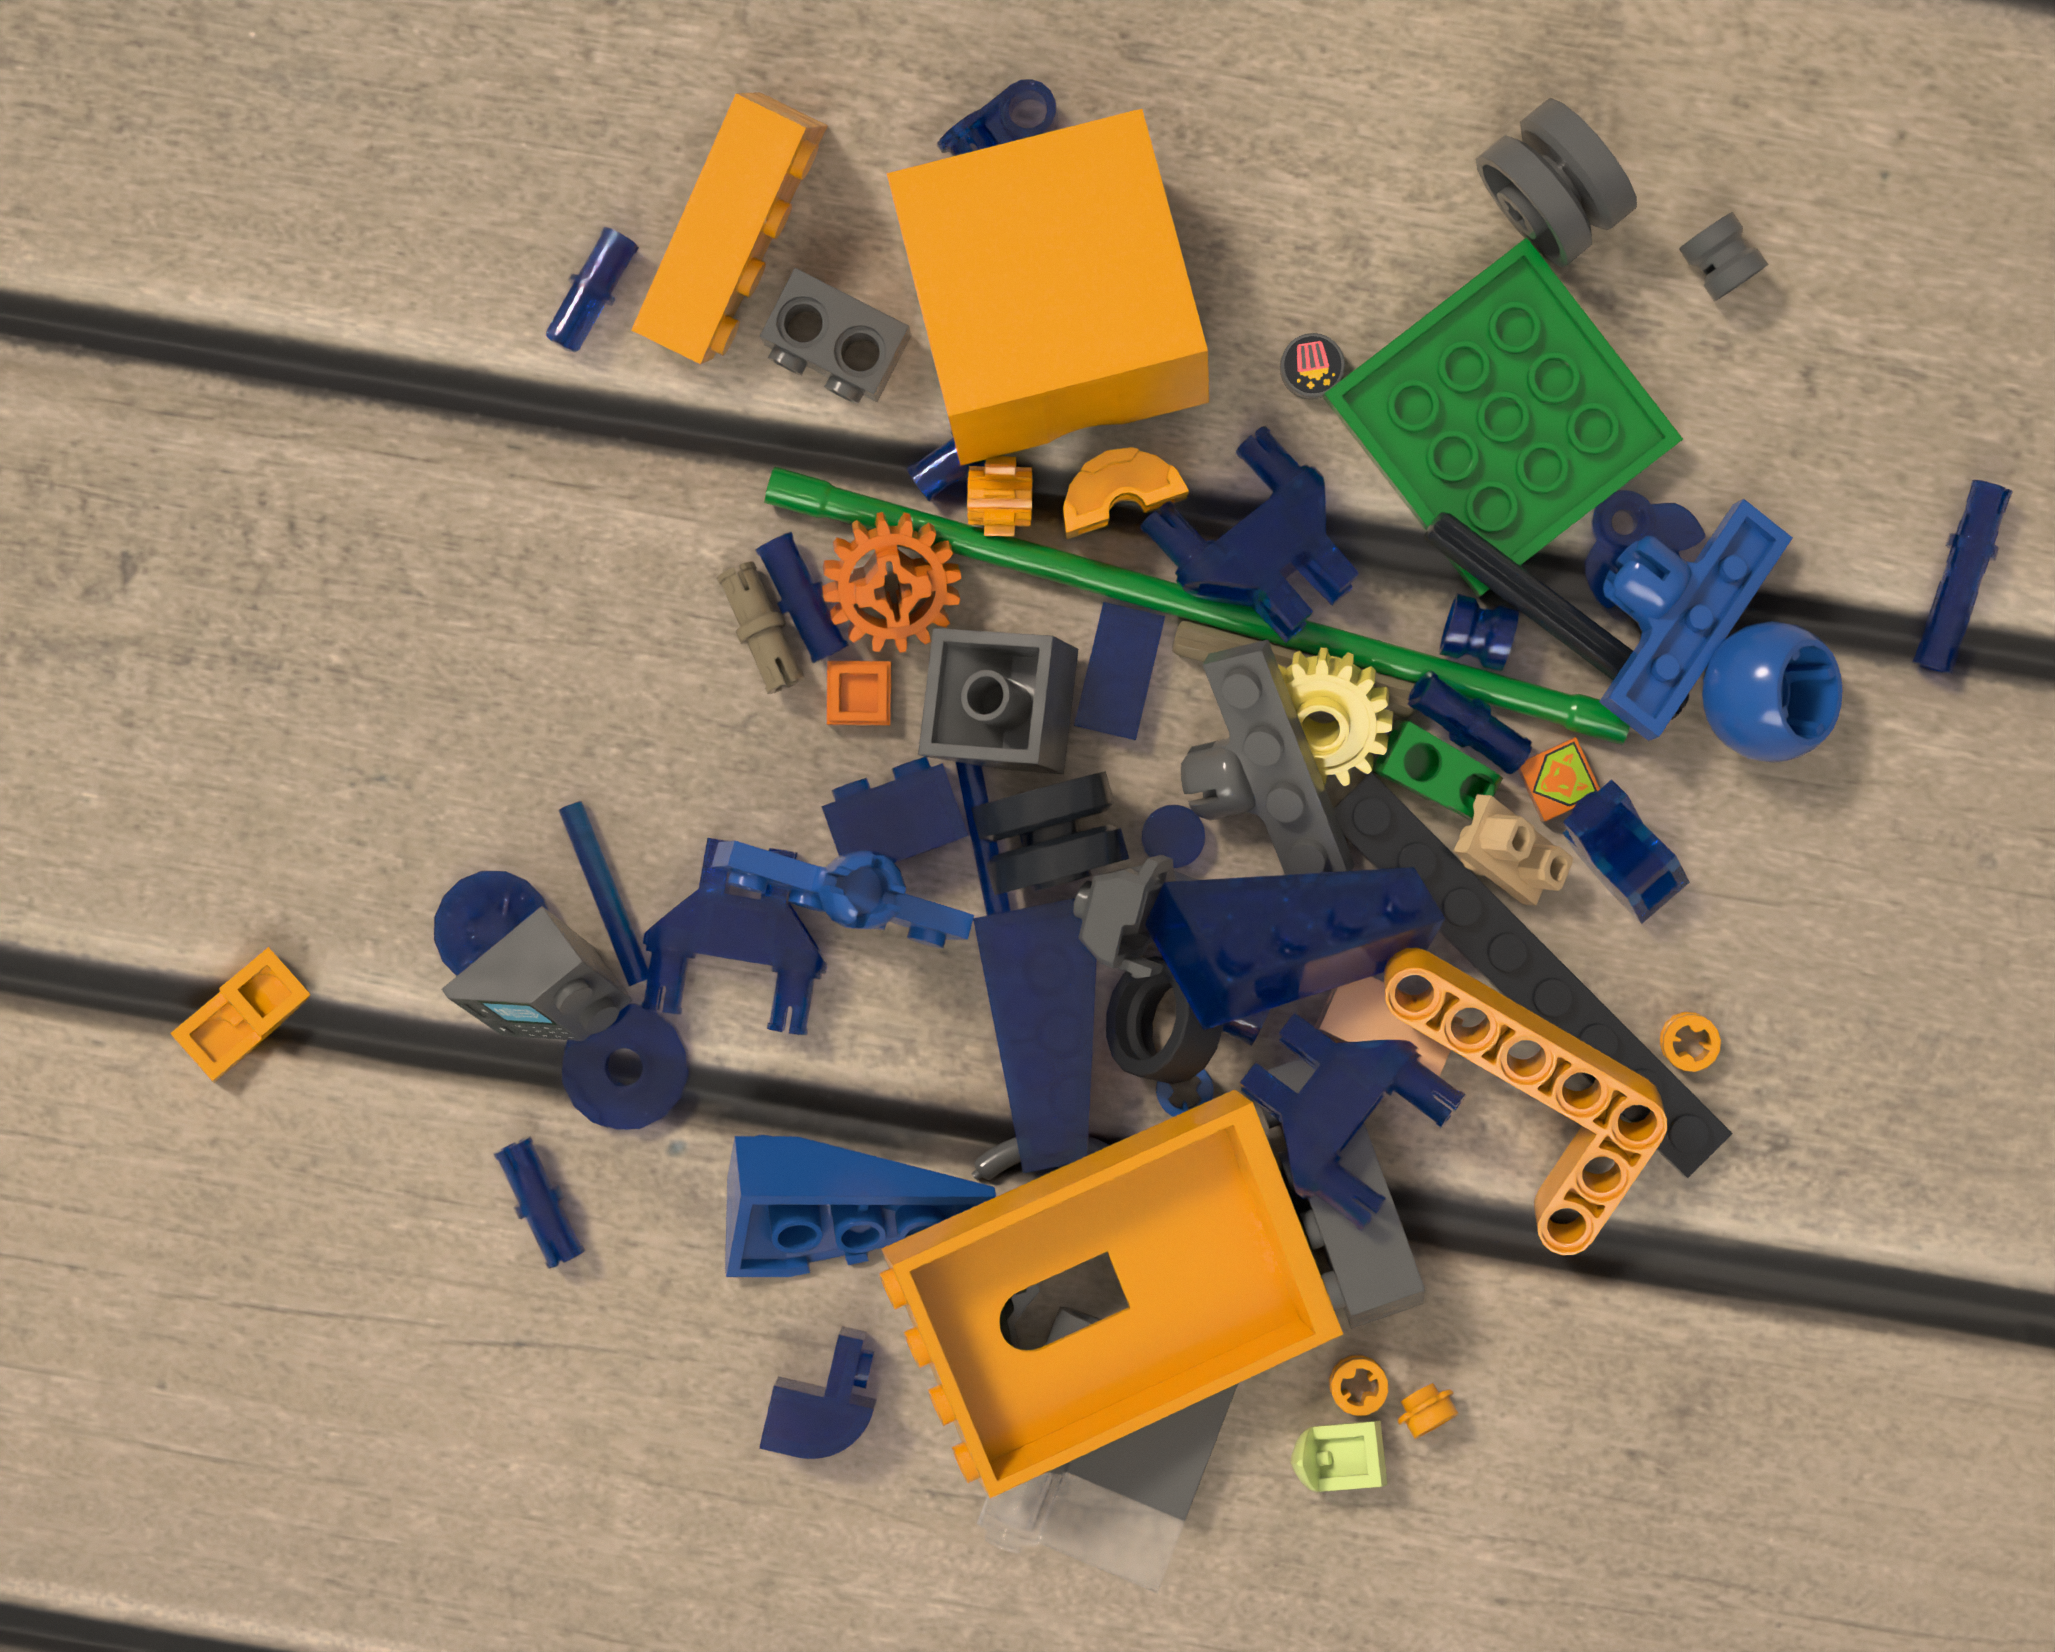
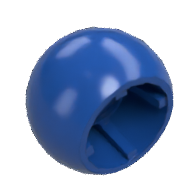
(1772, 692)

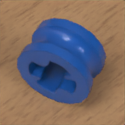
(1165, 1091)

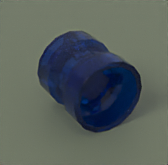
(1479, 632)

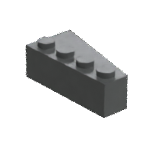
(1371, 1268)

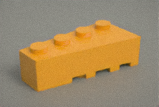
(729, 226)

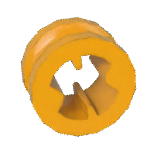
(1696, 1023)
(1370, 1400)

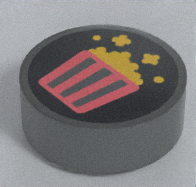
(1311, 365)

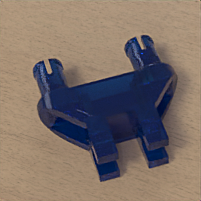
(1266, 547)
(736, 929)
(1337, 1103)

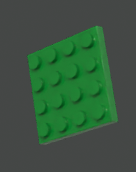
(1504, 410)

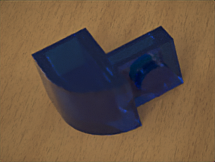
(1624, 851)
(817, 1419)

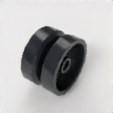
(1050, 834)

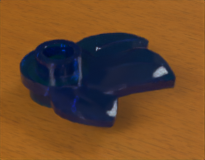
(1666, 521)

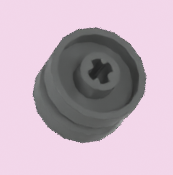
(1557, 182)

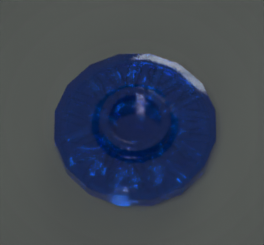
(480, 914)

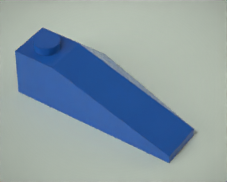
(818, 1201)

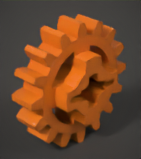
(915, 581)

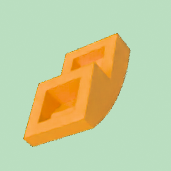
(241, 1015)

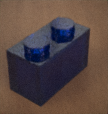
(898, 817)

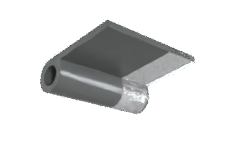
(1117, 1503)

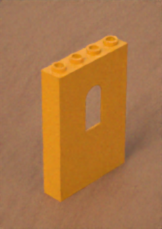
(1203, 1258)

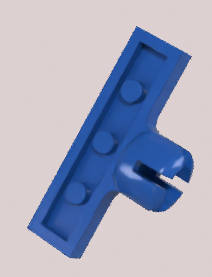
(1684, 611)
(853, 890)

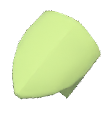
(1340, 1457)

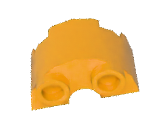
(1115, 478)

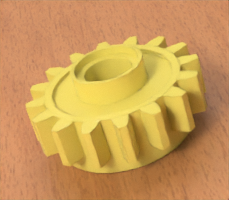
(1347, 694)

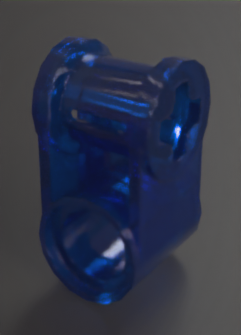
(994, 124)

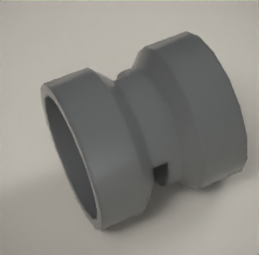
(1723, 256)

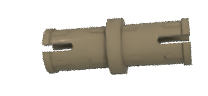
(760, 627)

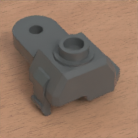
(1116, 913)

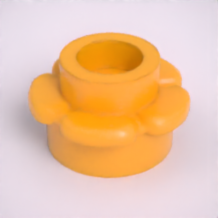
(1427, 1410)

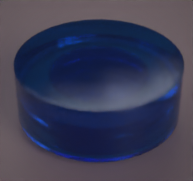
(1173, 833)

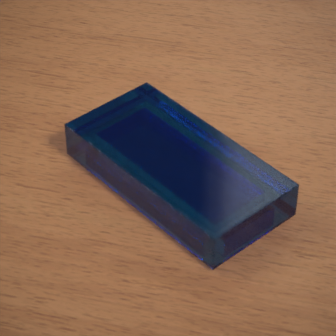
(1119, 671)

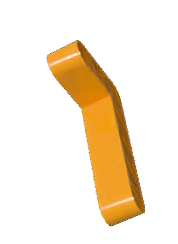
(1543, 1079)

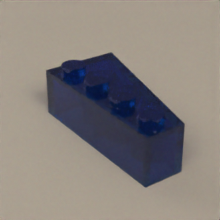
(1285, 937)
(1044, 1026)

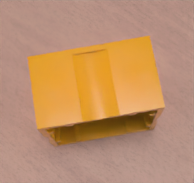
(1052, 286)

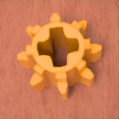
(1000, 496)

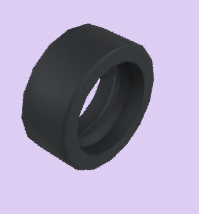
(1131, 1030)

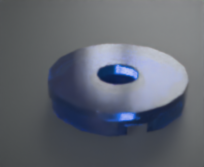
(631, 1105)

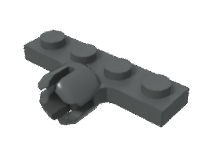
(1264, 764)

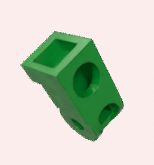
(1434, 769)

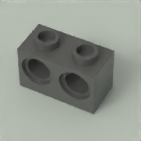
(843, 323)

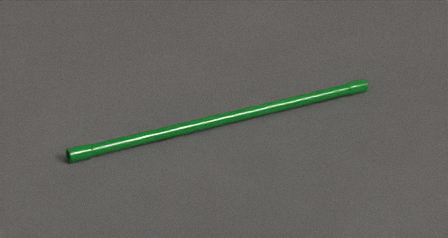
(1573, 711)

